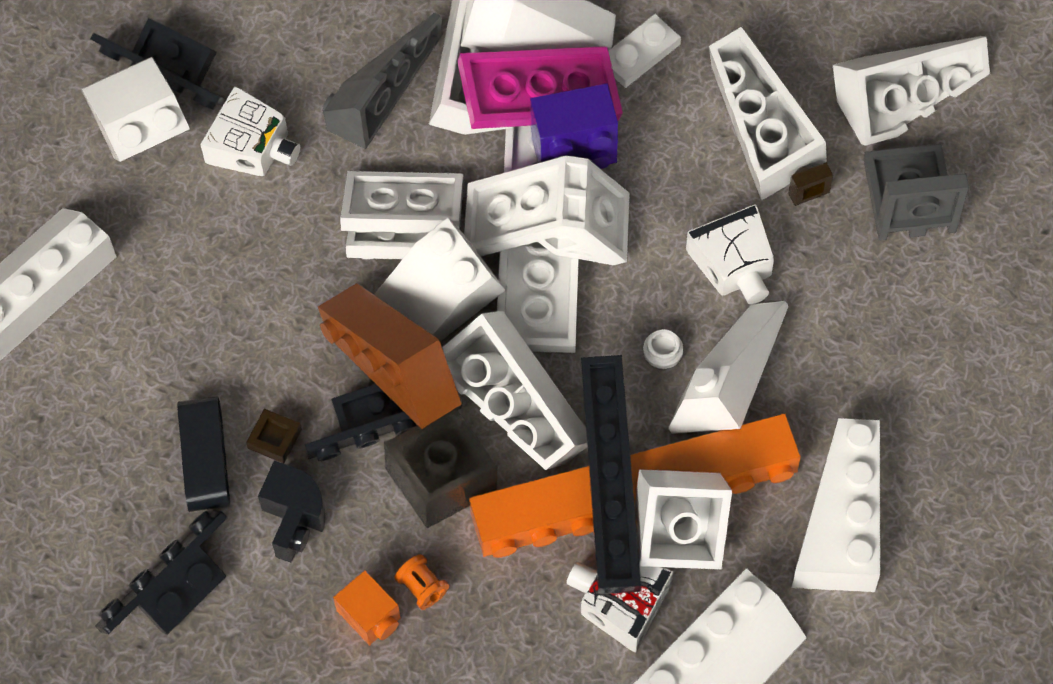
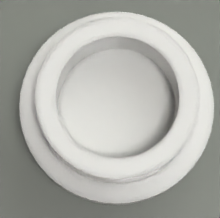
(663, 349)

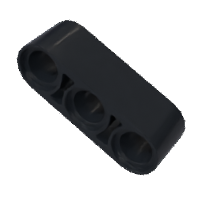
(203, 454)

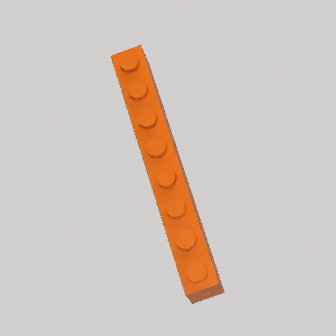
(562, 502)

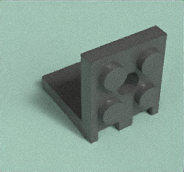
(923, 200)

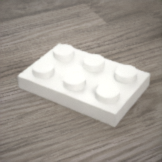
(400, 201)

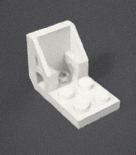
(558, 203)

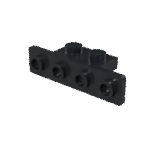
(176, 55)
(362, 419)
(174, 584)

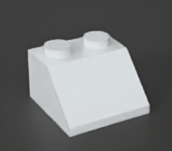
(135, 109)

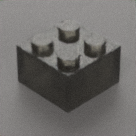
(440, 467)

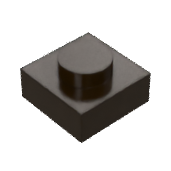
(810, 183)
(274, 436)

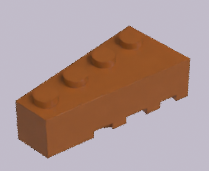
(391, 353)

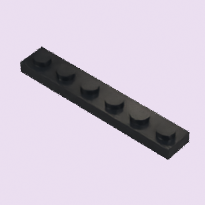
(610, 475)

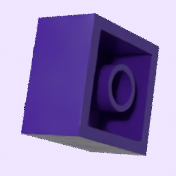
(575, 125)

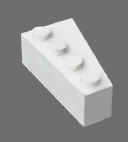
(514, 390)
(844, 525)

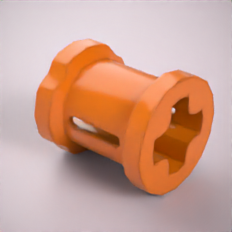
(409, 574)

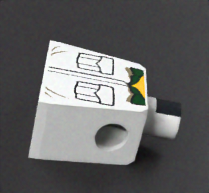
(248, 136)

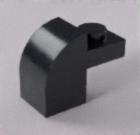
(298, 501)

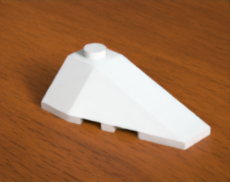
(536, 25)

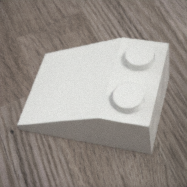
(440, 282)

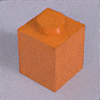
(368, 608)

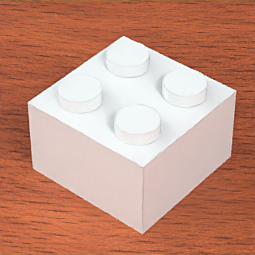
(681, 518)

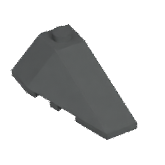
(374, 90)

